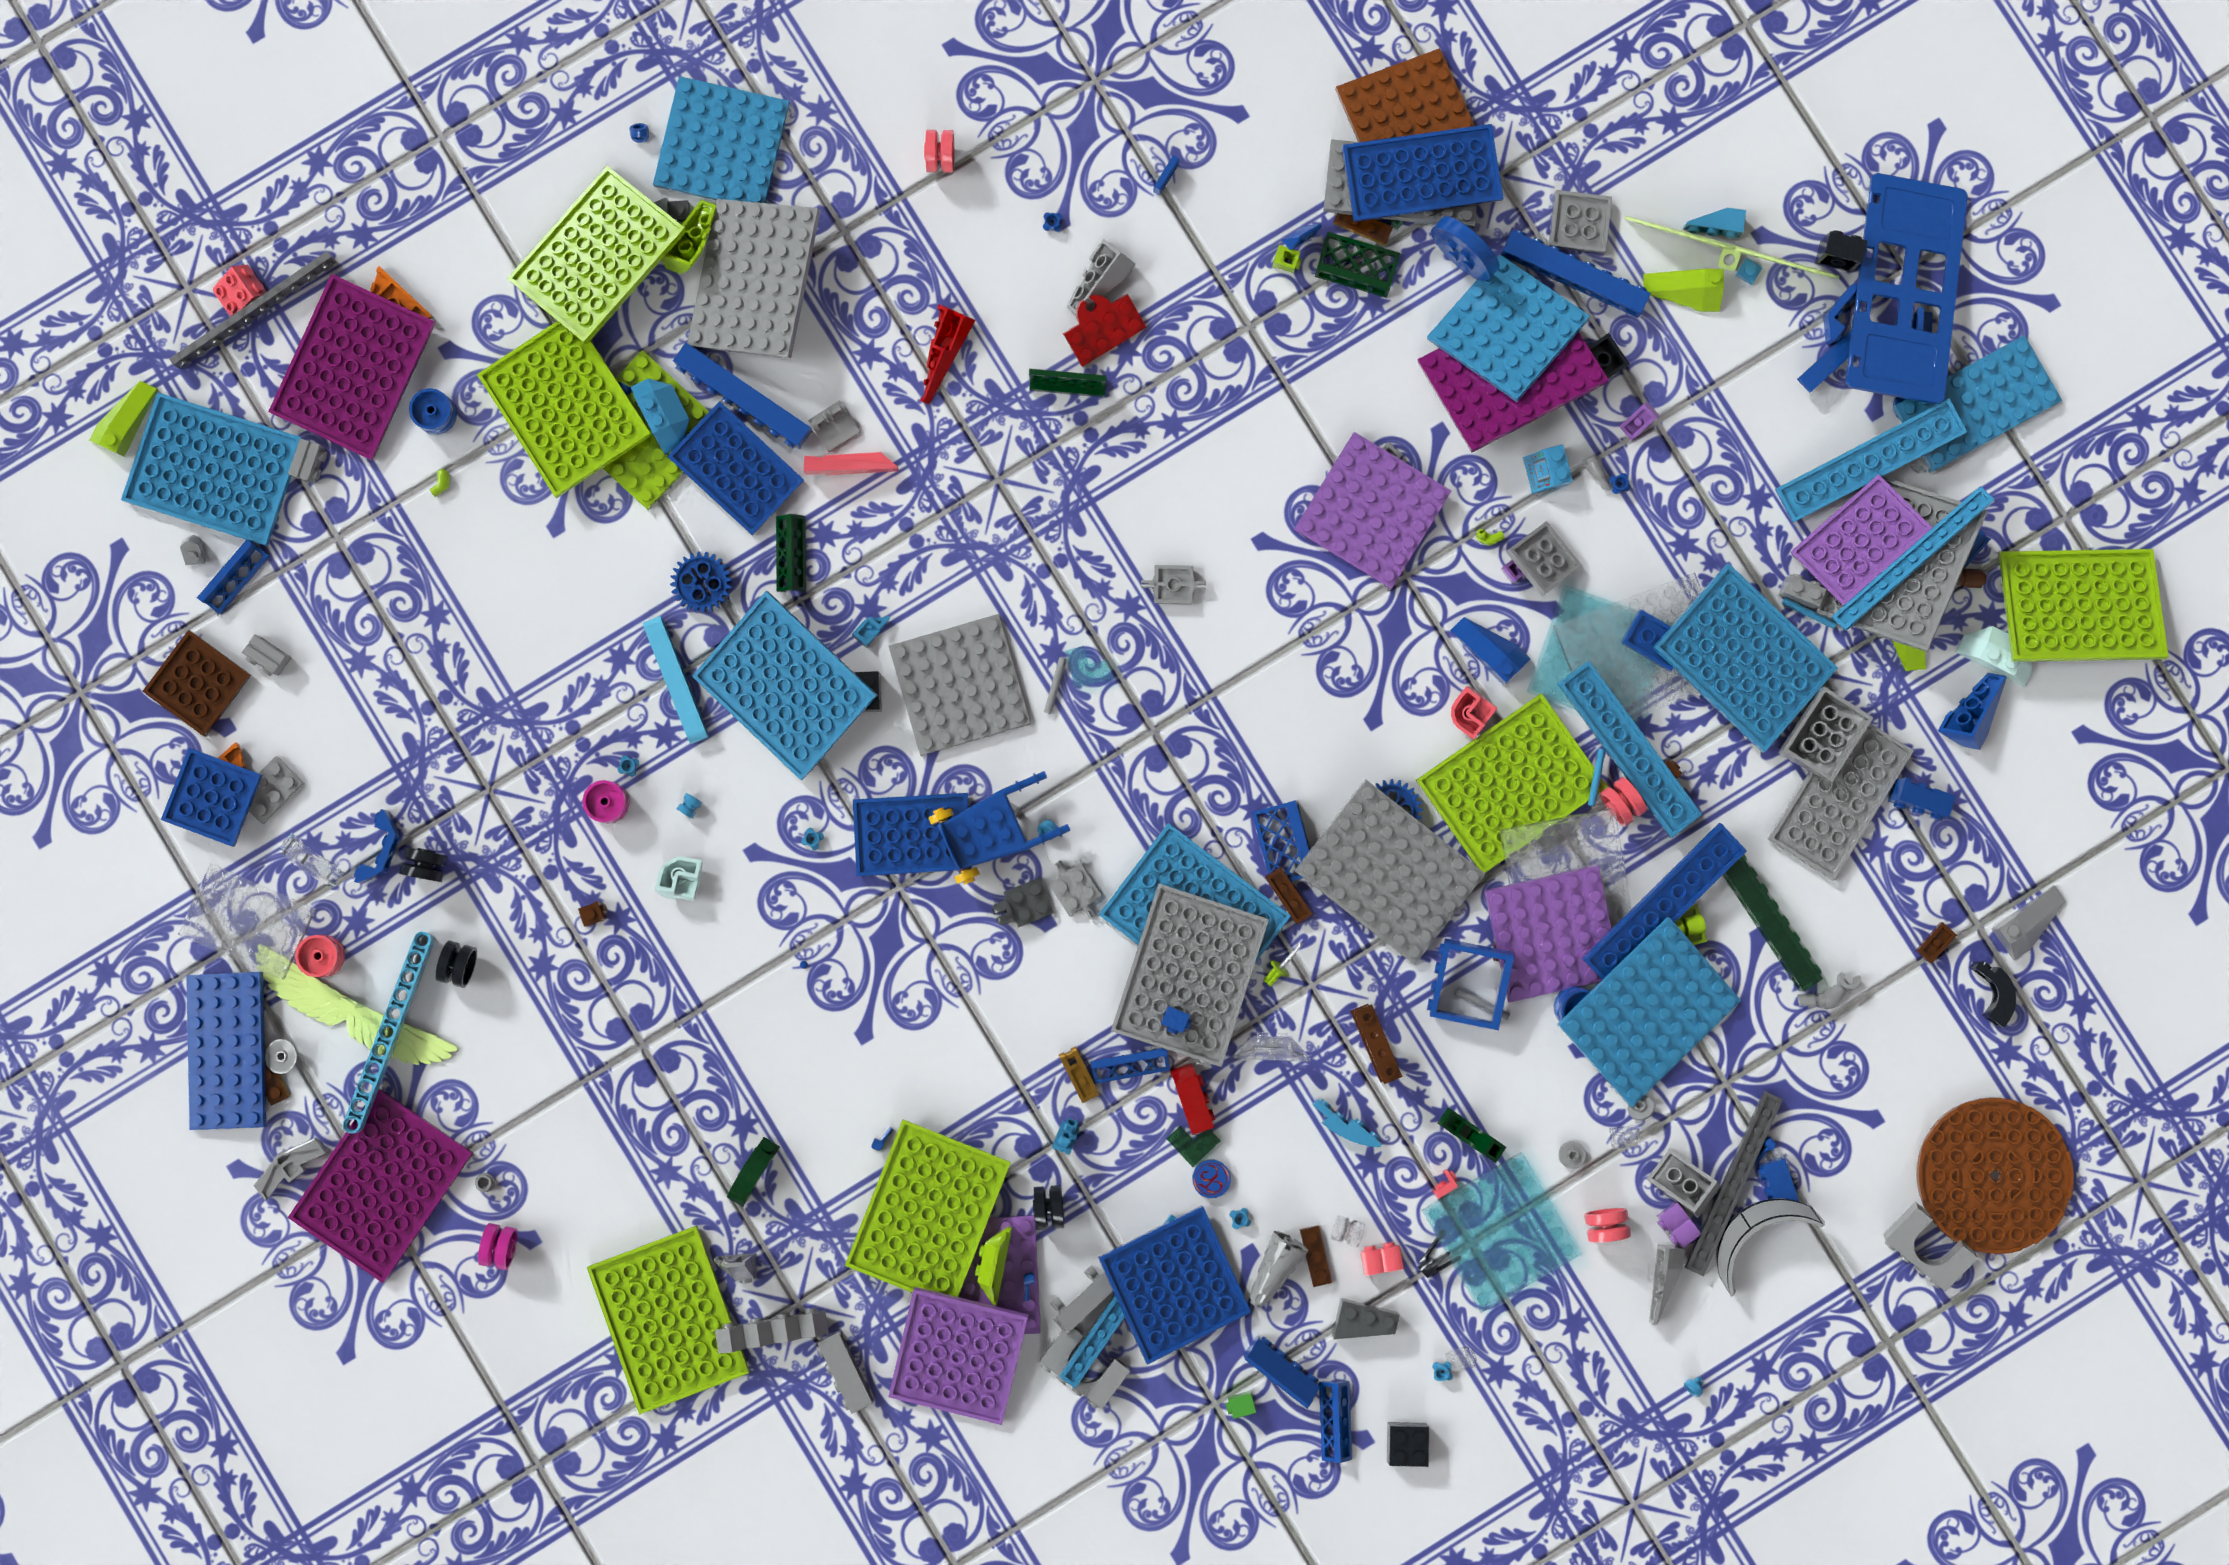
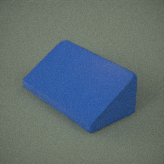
(1301, 235)

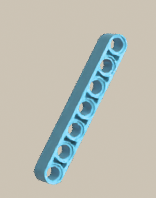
(675, 679)

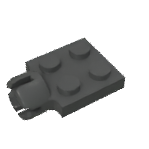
(1024, 904)

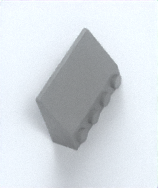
(1825, 734)

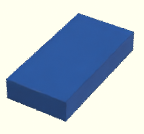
(1166, 175)

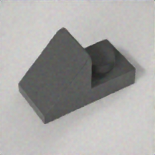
(676, 209)

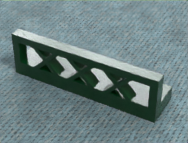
(793, 552)

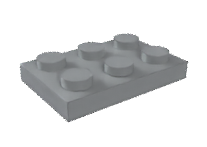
(274, 789)

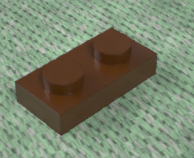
(1936, 942)

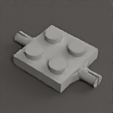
(1173, 584)
(1075, 889)

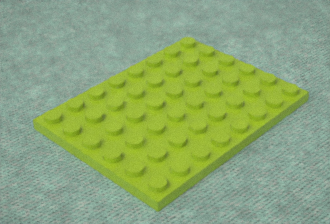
(597, 254)
(564, 407)
(2083, 605)
(1509, 778)
(927, 1211)
(664, 1319)

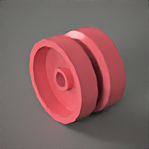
(938, 151)
(1625, 801)
(320, 956)
(1607, 1225)

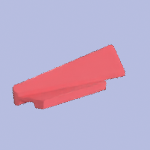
(848, 464)

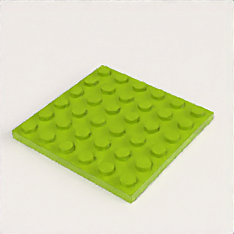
(645, 468)

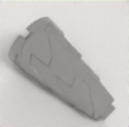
(1280, 1260)

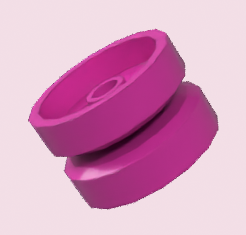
(617, 801)
(497, 1246)

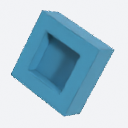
(1748, 271)

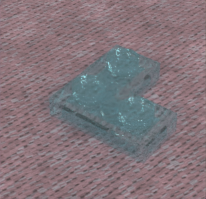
(1085, 673)

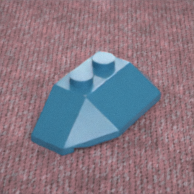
(662, 412)

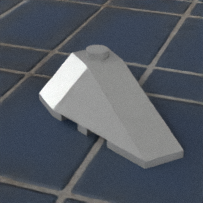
(2026, 925)
(1667, 1271)

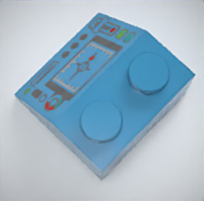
(1547, 469)

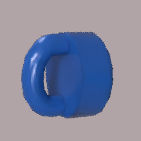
(639, 130)

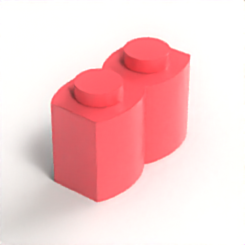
(1381, 1259)

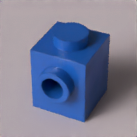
(1176, 1020)

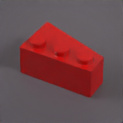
(1193, 1099)

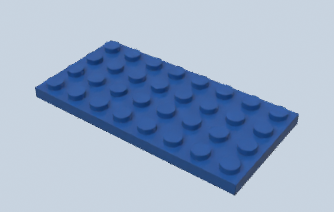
(1422, 172)
(226, 1051)

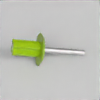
(1279, 968)

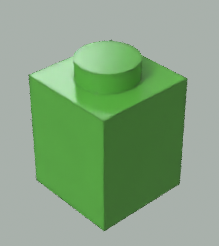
(1240, 1404)

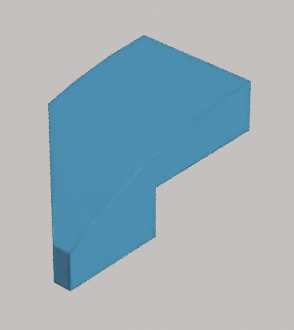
(870, 629)

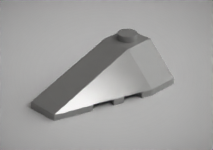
(1105, 272)
(739, 1266)

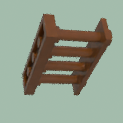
(1376, 1043)

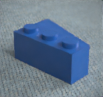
(1921, 799)

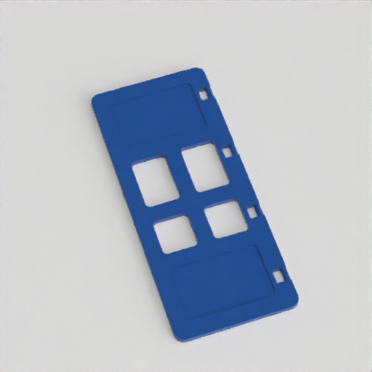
(1896, 357)

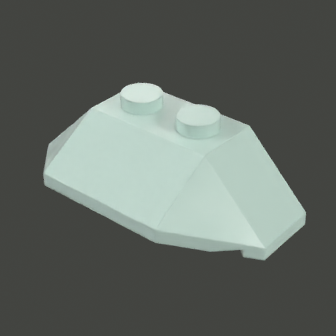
(1992, 650)

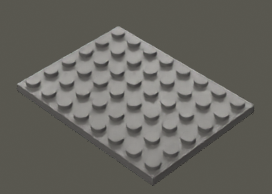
(754, 278)
(1918, 604)
(1389, 872)
(1193, 960)

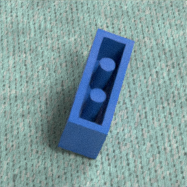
(1777, 1179)

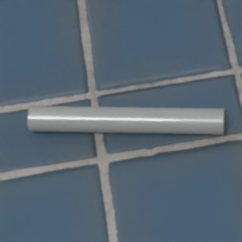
(1055, 685)
(1479, 1002)

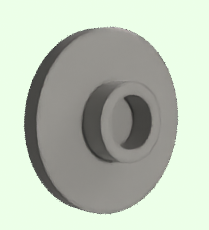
(1642, 1109)
(1572, 1154)

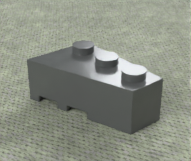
(1363, 1320)

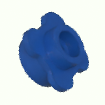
(1056, 217)
(1623, 478)

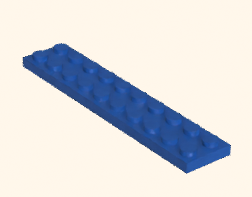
(1668, 898)

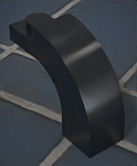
(2003, 992)

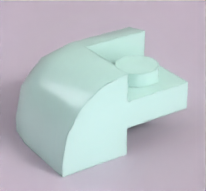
(679, 878)

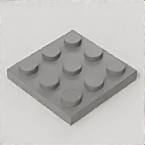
(1580, 221)
(1544, 558)

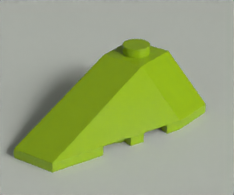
(691, 244)
(1690, 288)
(122, 422)

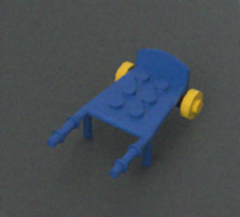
(987, 831)

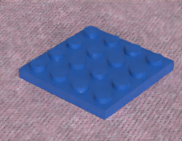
(211, 797)

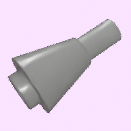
(1595, 467)

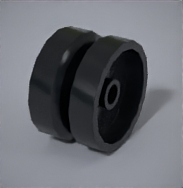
(423, 864)
(456, 964)
(1048, 1207)

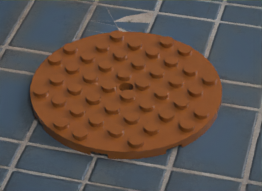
(2031, 1184)

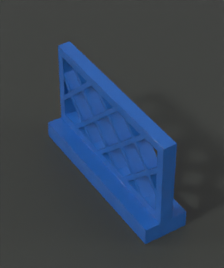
(1299, 835)

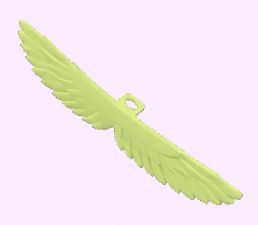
(1732, 249)
(331, 1006)

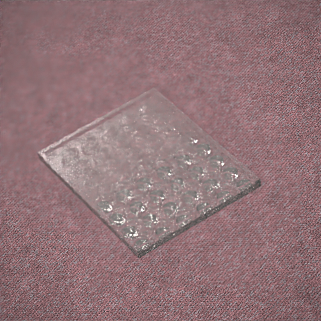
(1630, 676)

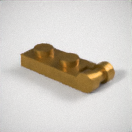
(1079, 1075)

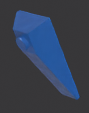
(1493, 651)
(1973, 717)

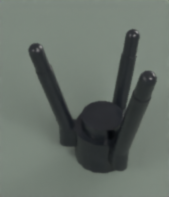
(1429, 1267)

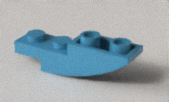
(1352, 1130)

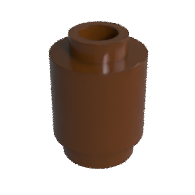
(1972, 578)

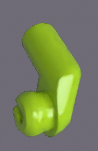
(443, 482)
(1488, 539)

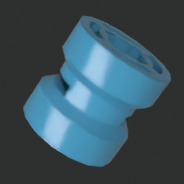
(689, 805)

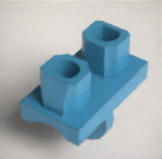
(1066, 1136)

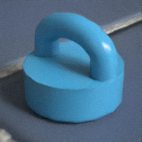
(1046, 826)
(1694, 1386)

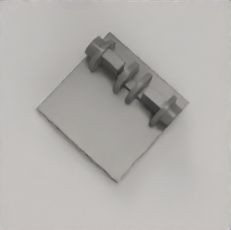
(834, 426)

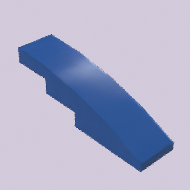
(1826, 364)

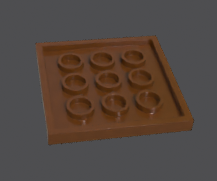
(197, 683)

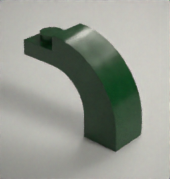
(1471, 1135)
(752, 1171)

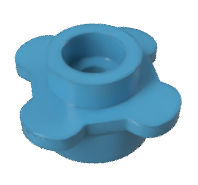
(625, 760)
(807, 838)
(1240, 1223)
(1438, 1375)

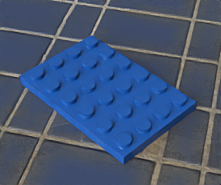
(735, 468)
(898, 837)

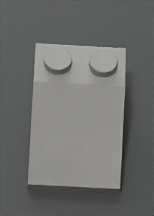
(1684, 1182)

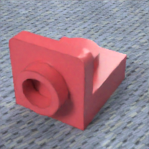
(1443, 1187)

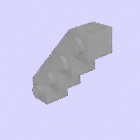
(771, 1331)

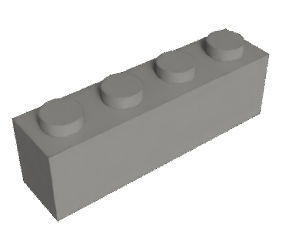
(845, 1372)

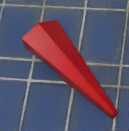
(949, 337)

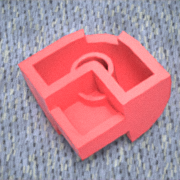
(1471, 712)

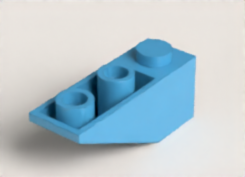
(1723, 222)

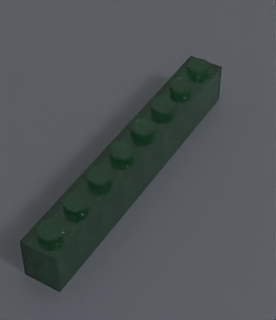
(1772, 925)

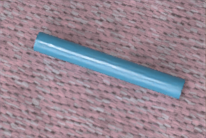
(1808, 612)
(1596, 777)

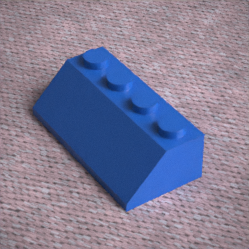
(1281, 1371)

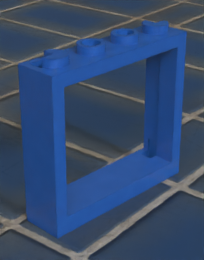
(1440, 967)

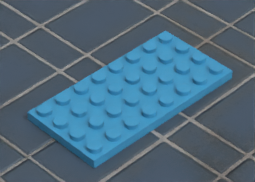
(1991, 397)

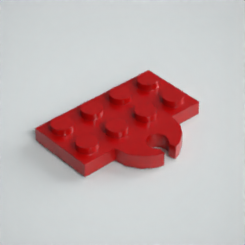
(1102, 327)

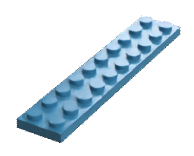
(1869, 459)
(1629, 749)

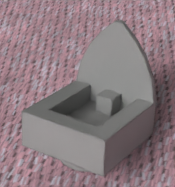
(192, 551)

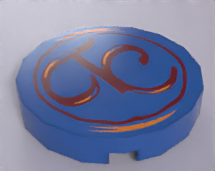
(1211, 1178)

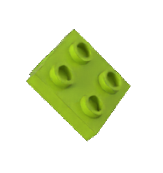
(1693, 925)

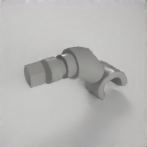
(1830, 998)

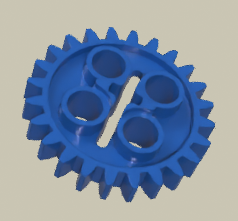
(687, 592)
(1402, 791)

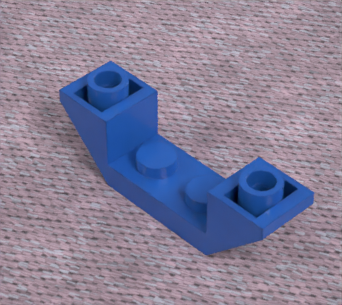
(1832, 327)
(384, 821)

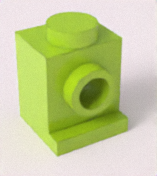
(1285, 253)

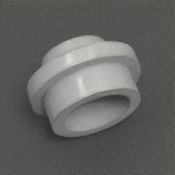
(479, 1185)

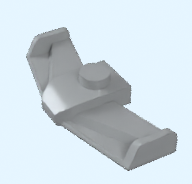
(288, 1166)

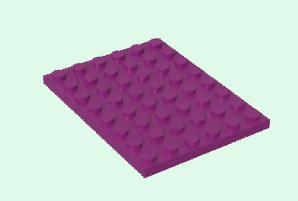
(352, 367)
(1488, 414)
(380, 1186)

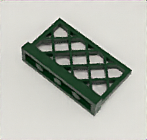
(1356, 279)
(1067, 383)

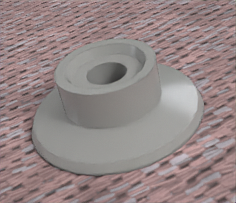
(274, 1057)

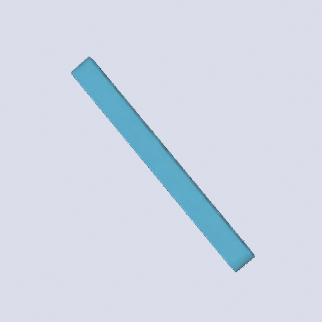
(382, 1039)

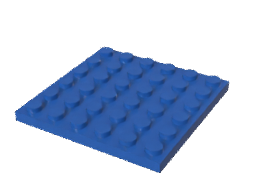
(1174, 1284)

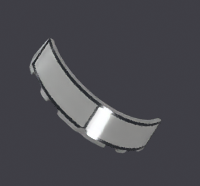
(1750, 1221)

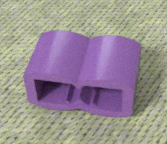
(1678, 1225)

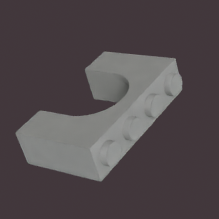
(1941, 1271)
(1096, 1390)

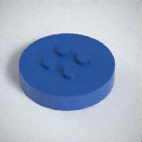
(1465, 248)

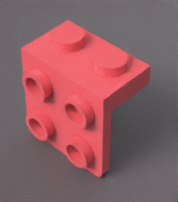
(238, 288)

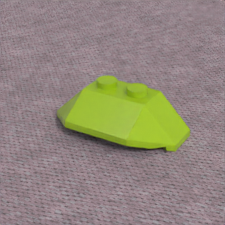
(993, 1263)

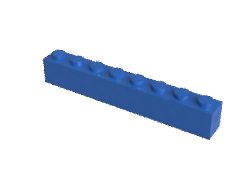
(1575, 273)
(742, 395)

